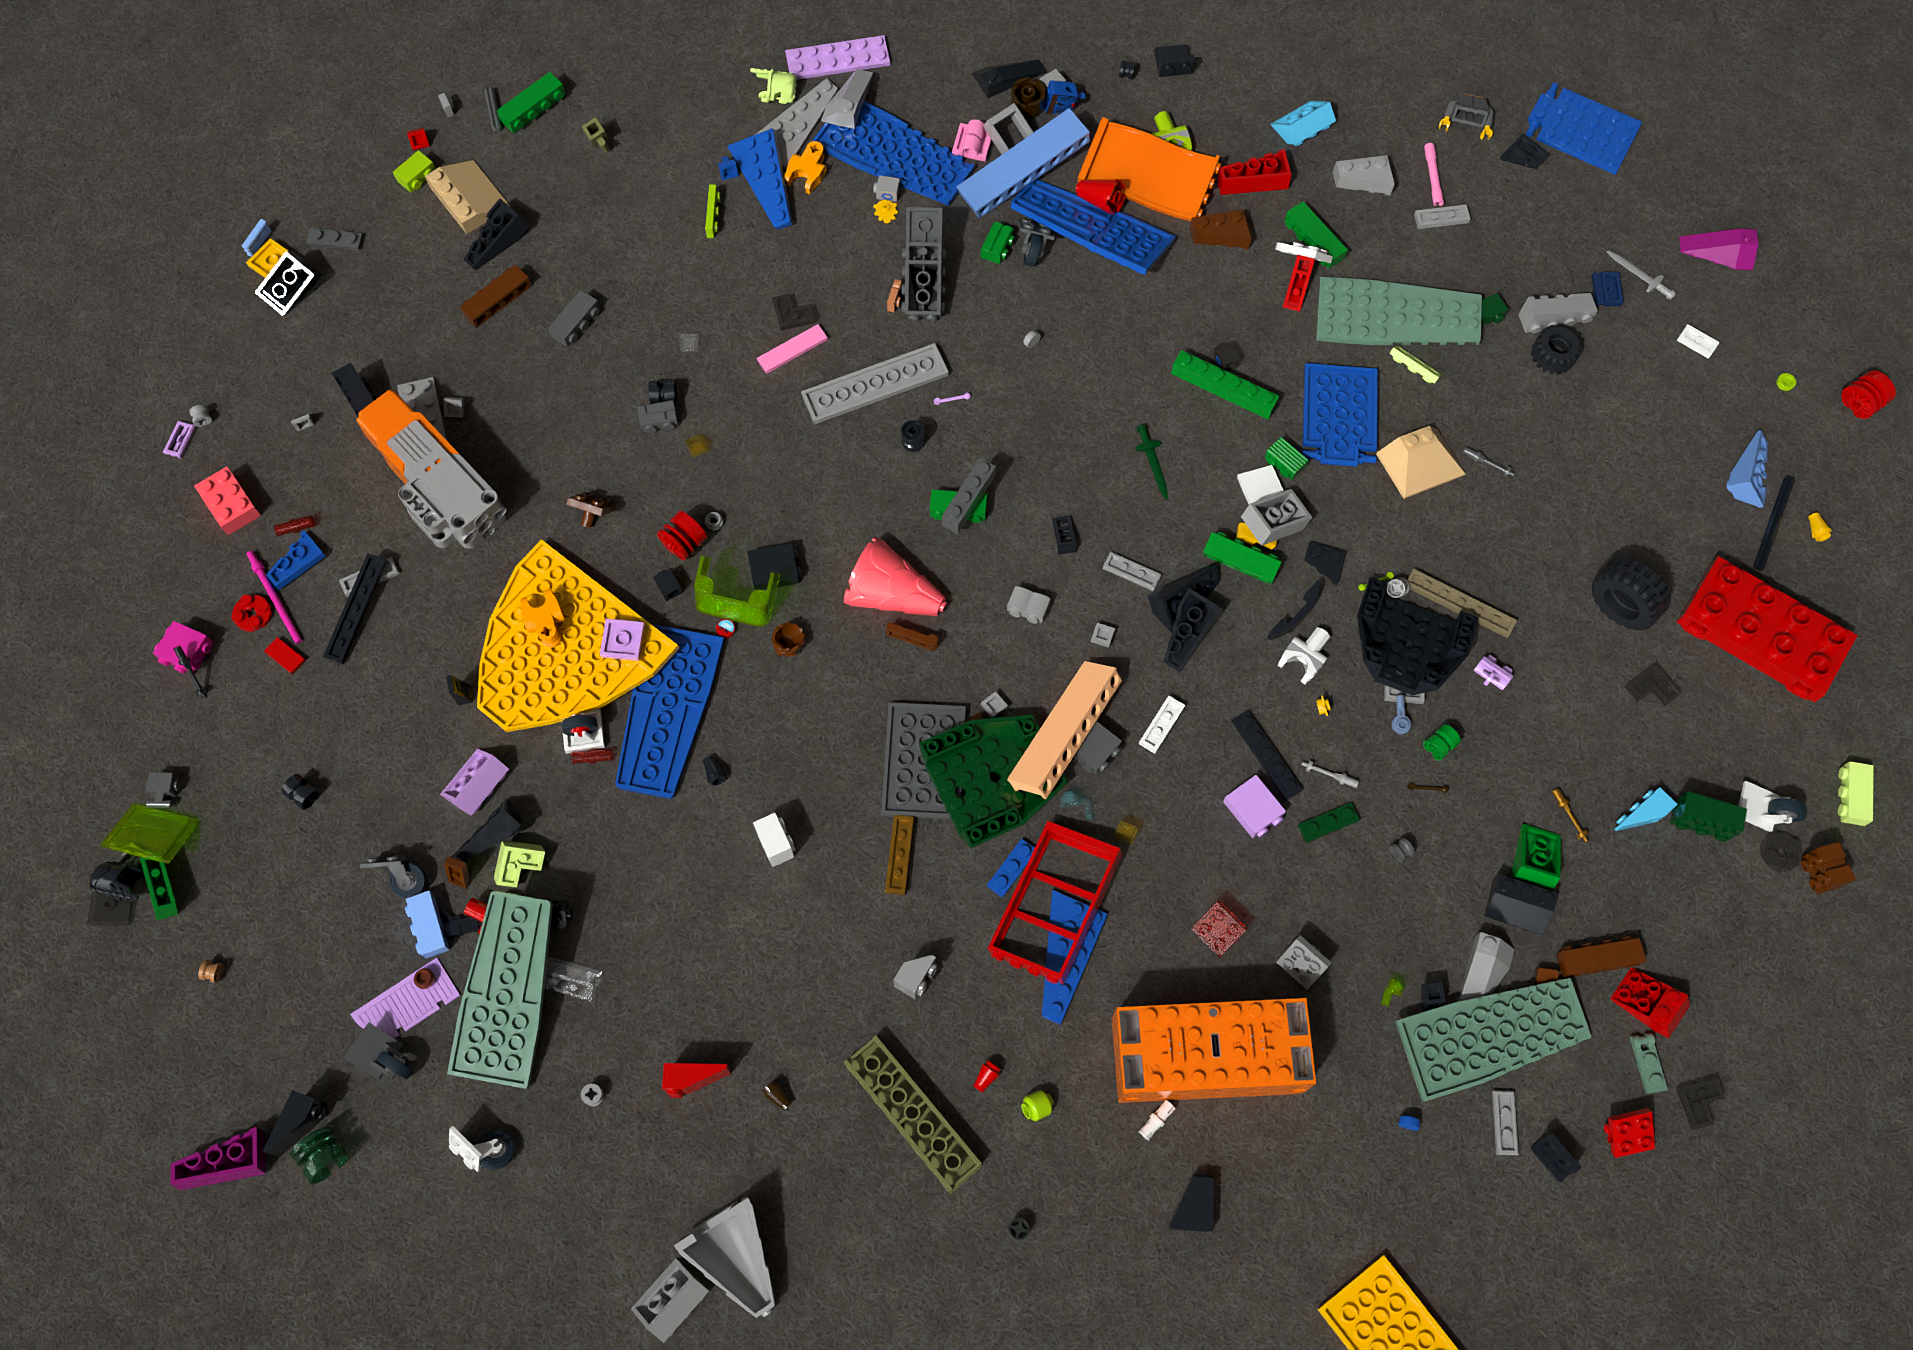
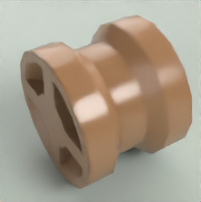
(210, 971)

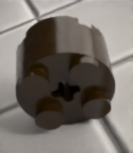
(1028, 97)

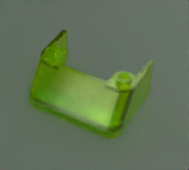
(754, 613)

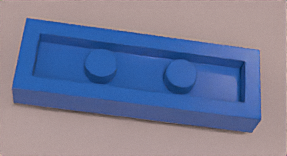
(1011, 868)

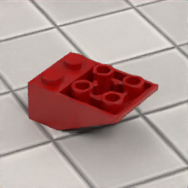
(1651, 1002)

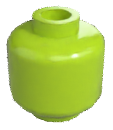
(1037, 1105)

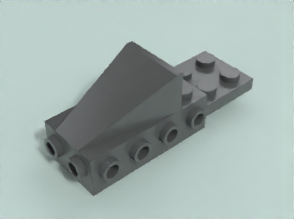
(923, 264)

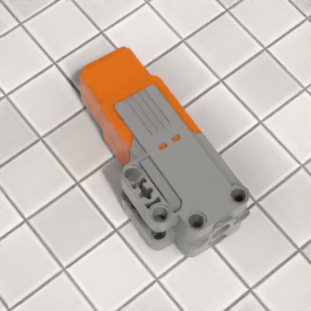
(436, 475)

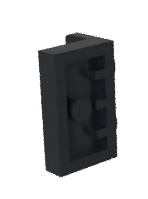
(1555, 1157)

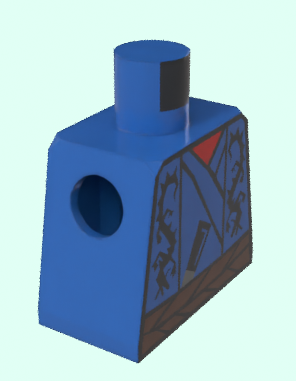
(1061, 96)

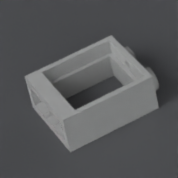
(1013, 112)

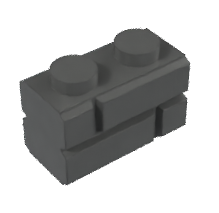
(657, 416)

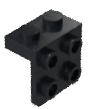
(1173, 60)

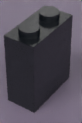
(777, 560)

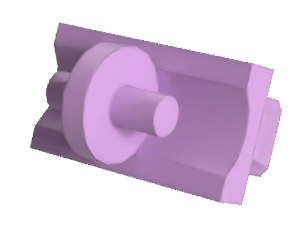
(1493, 673)

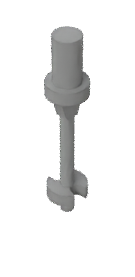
(1342, 778)

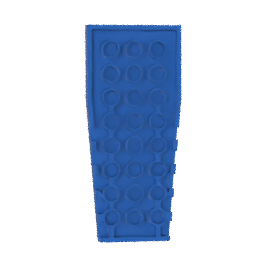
(892, 149)

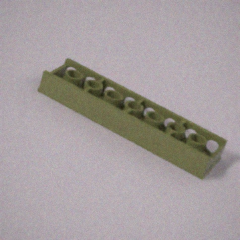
(913, 1114)

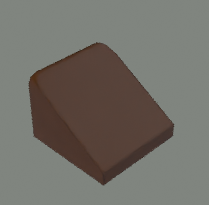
(1545, 975)

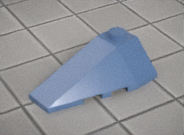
(1747, 475)

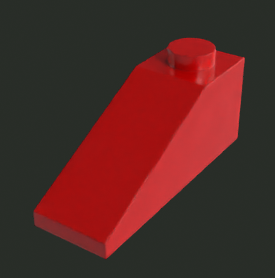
(1298, 282)

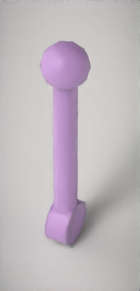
(937, 401)

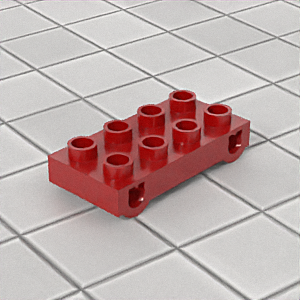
(1767, 629)

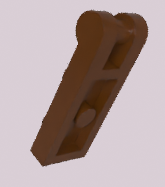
(912, 636)

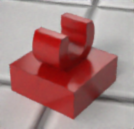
(418, 138)

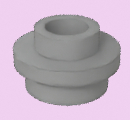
(714, 515)

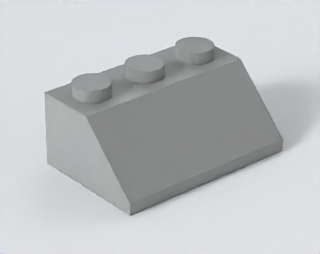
(669, 1300)

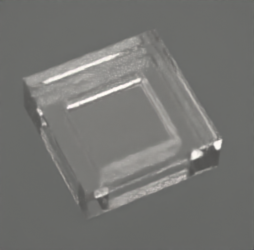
(689, 343)

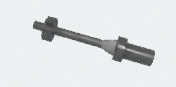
(1477, 456)

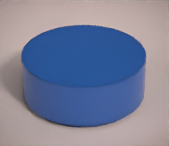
(1409, 1122)

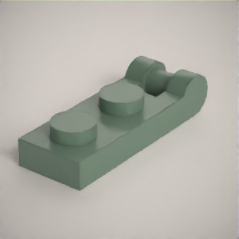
(1648, 1063)

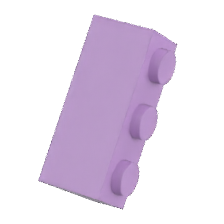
(475, 781)

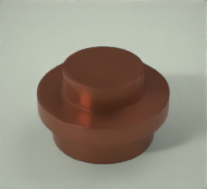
(424, 978)

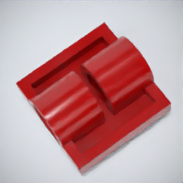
(1630, 1132)

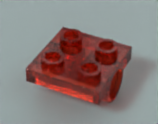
(1219, 929)

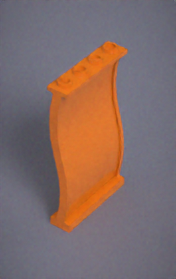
(1152, 169)

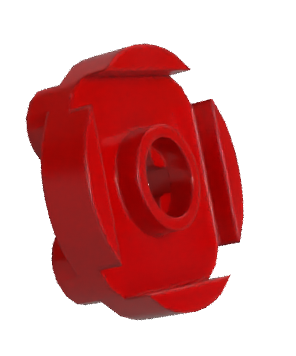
(255, 622)

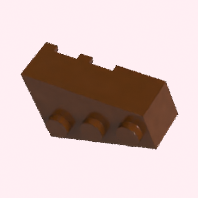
(1221, 229)

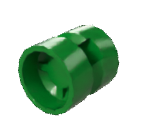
(1442, 741)

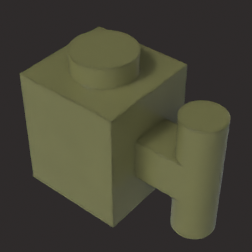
(596, 134)

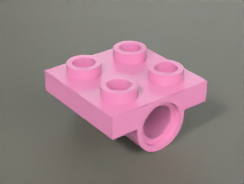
(972, 141)

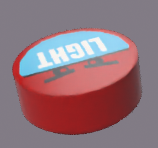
(725, 628)

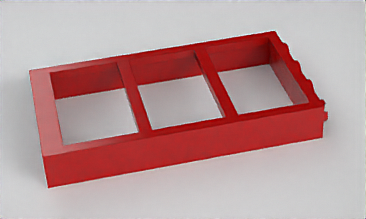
(1077, 841)

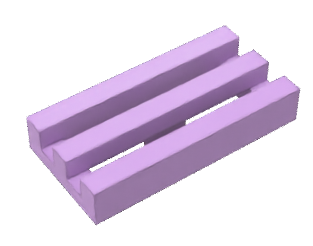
(167, 450)

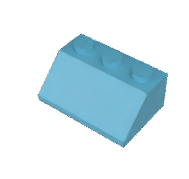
(1304, 122)

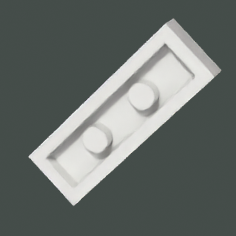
(1161, 724)

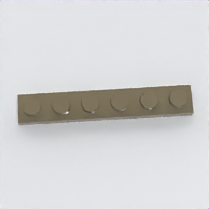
(1459, 601)

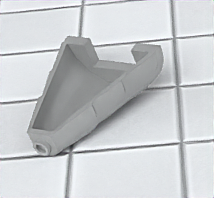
(732, 1256)

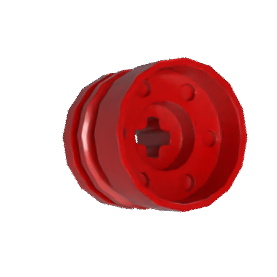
(1868, 394)
(685, 531)

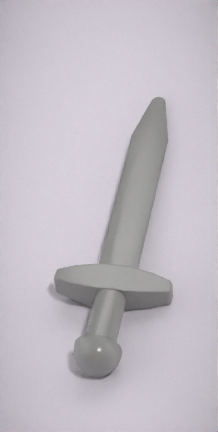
(1654, 283)

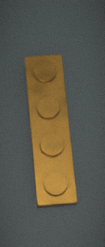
(899, 855)

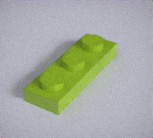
(712, 211)

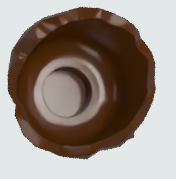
(787, 639)

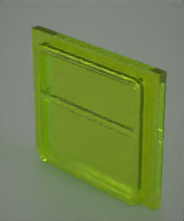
(150, 833)

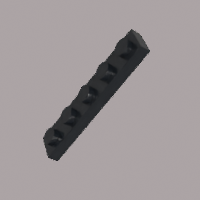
(1267, 755)

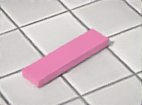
(792, 348)

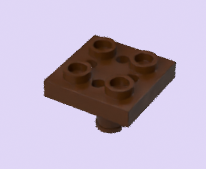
(590, 506)

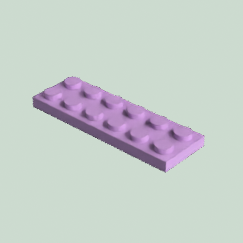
(838, 57)

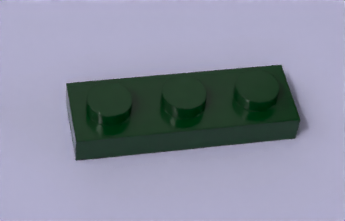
(1328, 822)

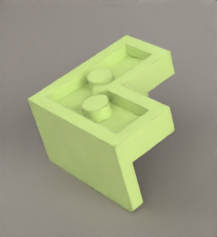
(514, 857)

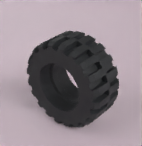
(1631, 593)

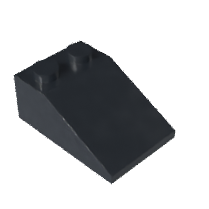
(287, 282)
(295, 1121)

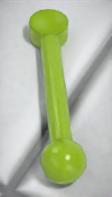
(1389, 575)

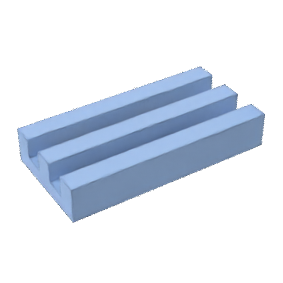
(256, 238)

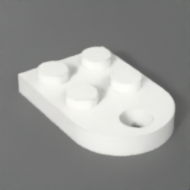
(1300, 249)

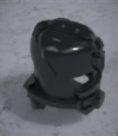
(107, 880)

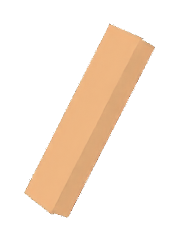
(1062, 726)

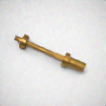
(1564, 803)

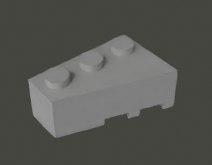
(1365, 174)

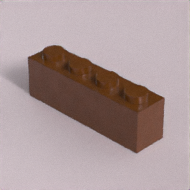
(495, 296)
(1601, 957)

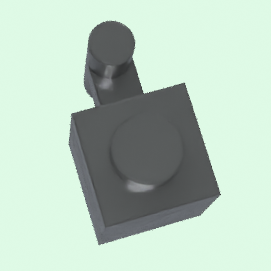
(162, 786)

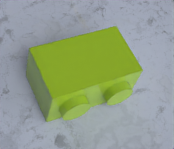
(413, 171)

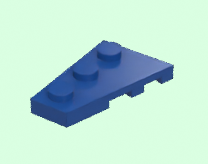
(298, 560)

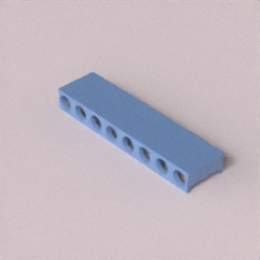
(1024, 161)

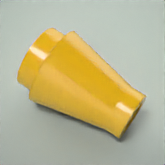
(1819, 528)

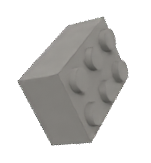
(1276, 517)

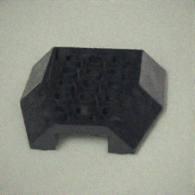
(1435, 642)

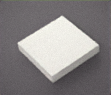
(1259, 483)

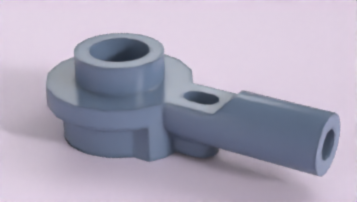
(1400, 723)

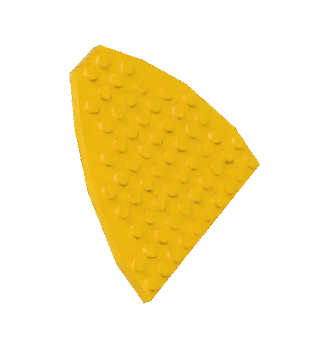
(537, 685)

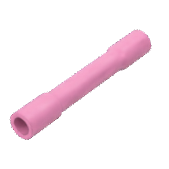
(1430, 154)

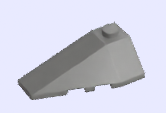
(848, 102)
(1486, 966)

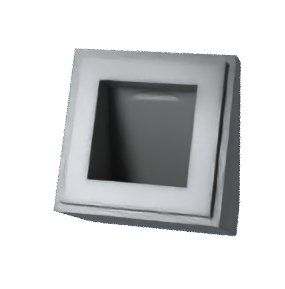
(303, 422)

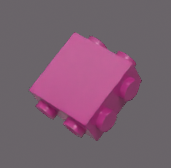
(192, 642)

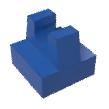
(727, 168)

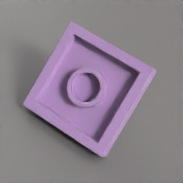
(622, 639)

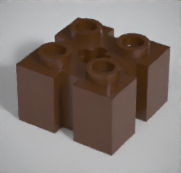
(1827, 868)

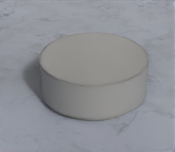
(1031, 339)

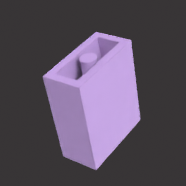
(1255, 807)

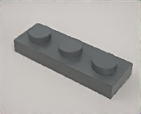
(335, 239)

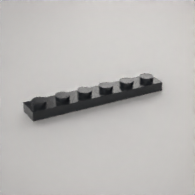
(355, 608)

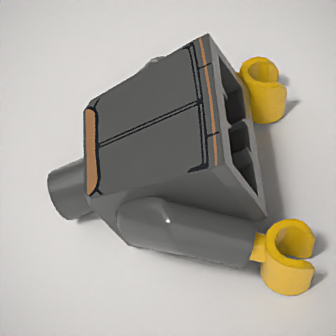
(1470, 110)

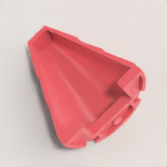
(891, 583)

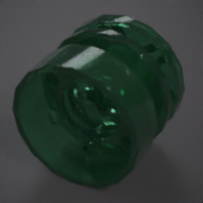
(317, 1152)

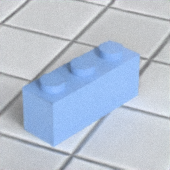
(426, 924)

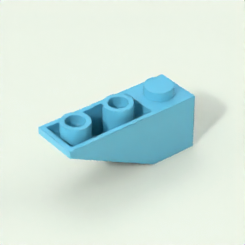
(1654, 808)

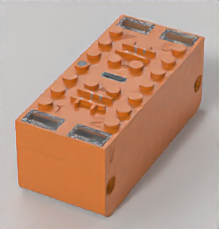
(1212, 1050)

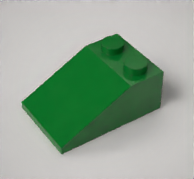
(1537, 857)

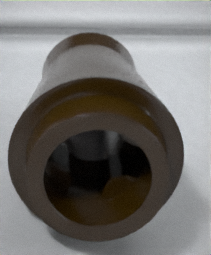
(777, 1095)

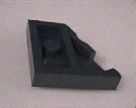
(1525, 153)
(1325, 560)

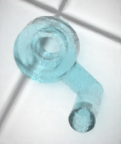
(1070, 799)

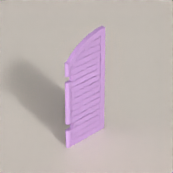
(407, 1004)

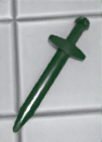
(1148, 447)

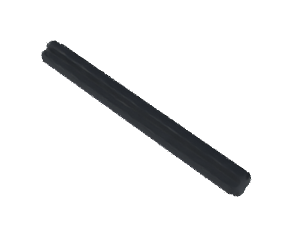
(1774, 522)

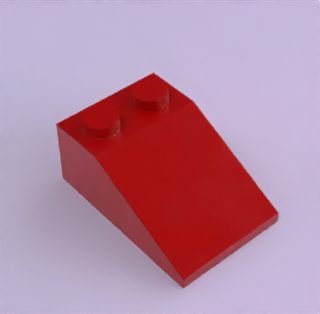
(688, 1078)

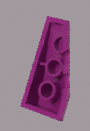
(1730, 247)

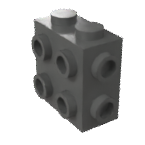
(1097, 748)

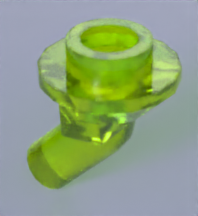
(1394, 988)

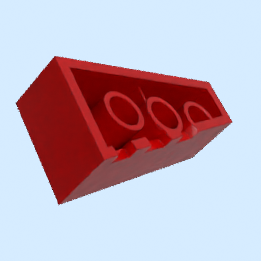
(1256, 175)

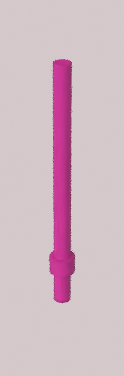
(258, 568)

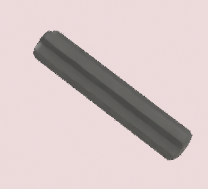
(492, 107)

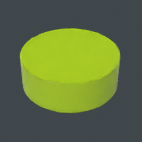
(1786, 382)

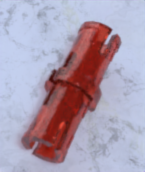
(294, 525)
(591, 756)

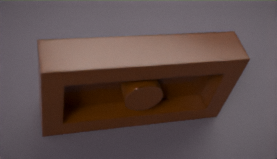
(457, 872)

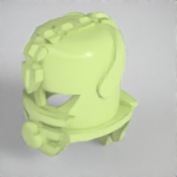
(778, 83)

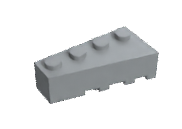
(1567, 311)

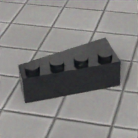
(354, 387)

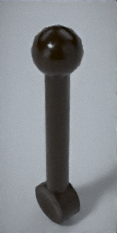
(1411, 786)

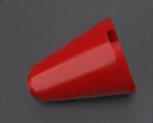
(1102, 193)

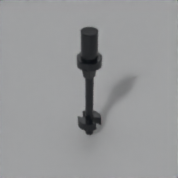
(185, 661)

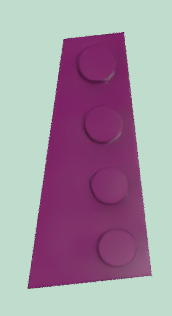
(222, 1162)

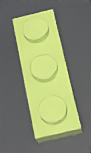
(1415, 365)

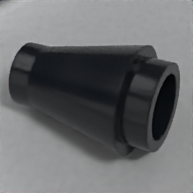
(714, 773)

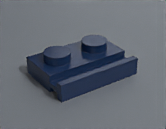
(1607, 289)

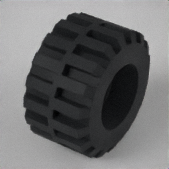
(1550, 359)

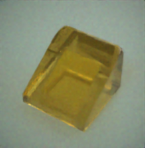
(696, 445)
(1125, 832)

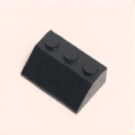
(1520, 904)

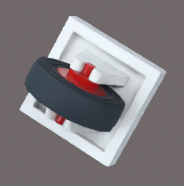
(583, 732)

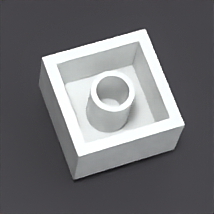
(773, 839)

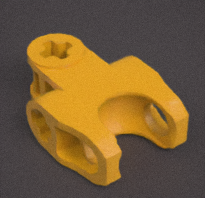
(807, 166)
(544, 619)

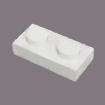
(1698, 341)

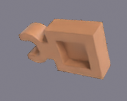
(894, 299)

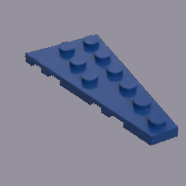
(762, 167)
(1068, 915)

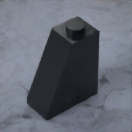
(1196, 1206)

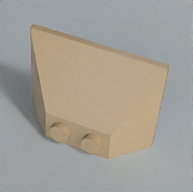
(1419, 461)

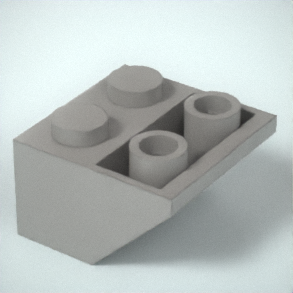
(912, 975)

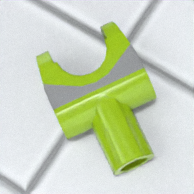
(1178, 136)

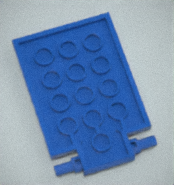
(1583, 128)
(1340, 414)

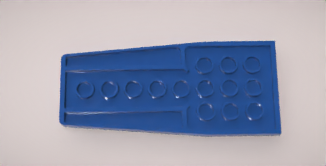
(1112, 236)
(667, 715)

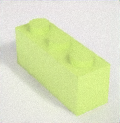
(1856, 793)

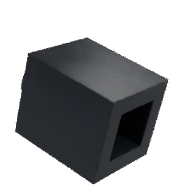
(667, 584)

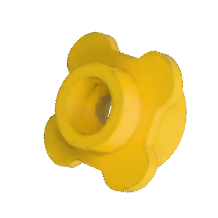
(1323, 705)

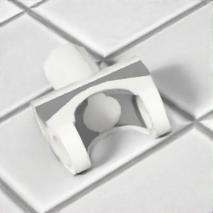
(1307, 653)

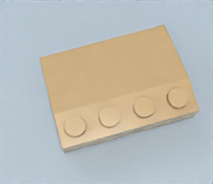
(464, 193)

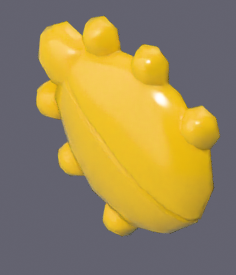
(885, 210)

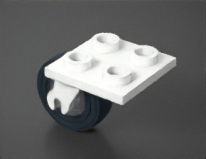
(1768, 808)
(492, 1151)

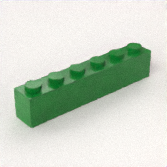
(1224, 384)

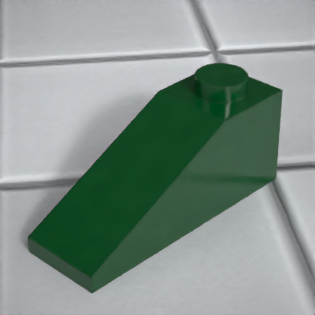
(1493, 310)

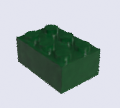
(1708, 816)

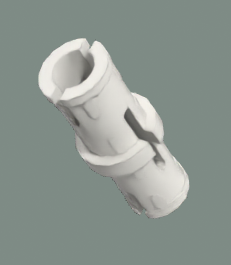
(1157, 1120)

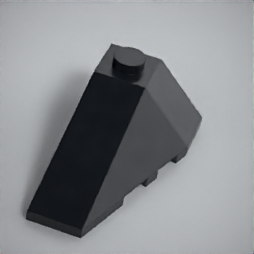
(1002, 77)
(500, 231)
(1166, 599)
(1192, 624)
(498, 828)

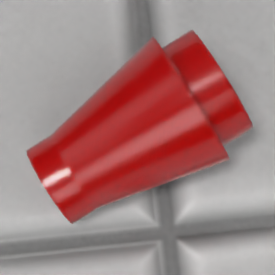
(986, 1076)

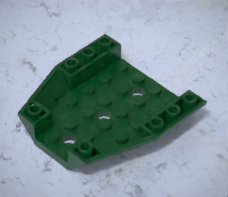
(965, 760)

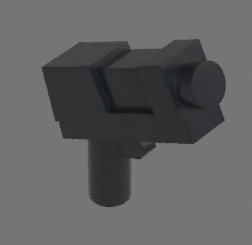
(457, 927)

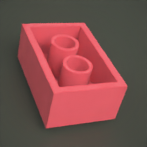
(227, 500)

